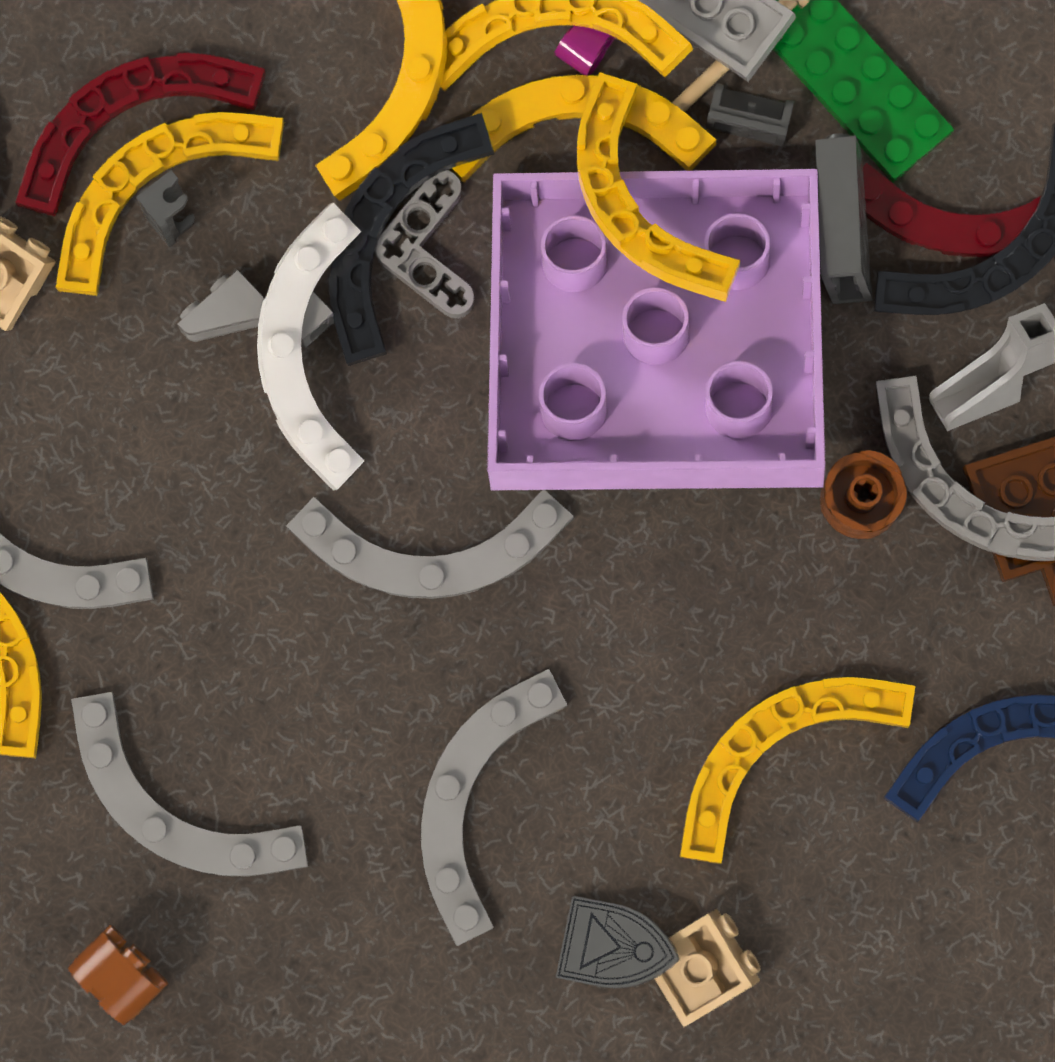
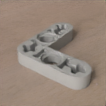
(415, 256)

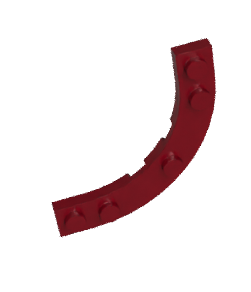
(116, 92)
(936, 228)

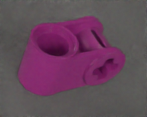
(583, 48)

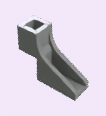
(237, 307)
(997, 375)

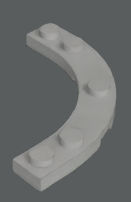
(944, 498)
(430, 575)
(73, 585)
(450, 792)
(154, 826)

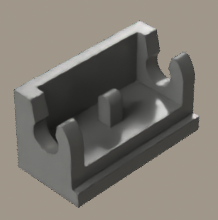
(749, 116)
(161, 203)

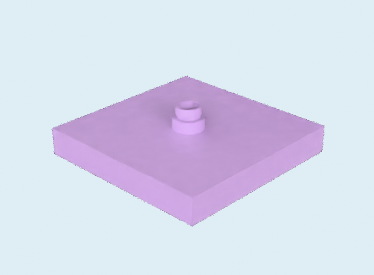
(641, 381)

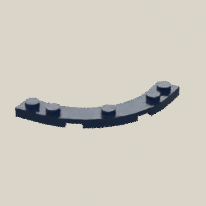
(962, 740)

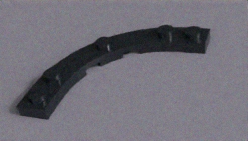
(371, 210)
(983, 282)

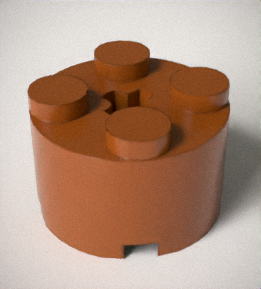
(886, 494)
(117, 975)

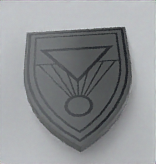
(612, 946)

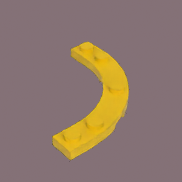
(624, 19)
(566, 99)
(407, 106)
(139, 163)
(619, 213)
(18, 687)
(764, 726)

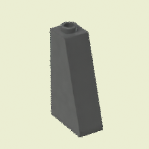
(843, 220)

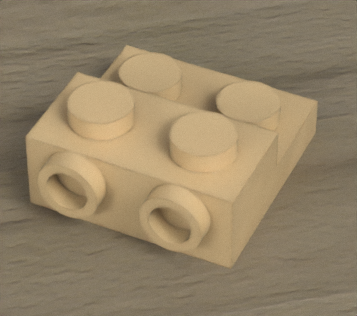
(22, 272)
(709, 967)

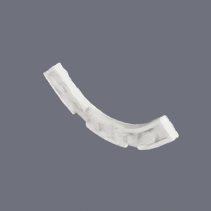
(281, 352)

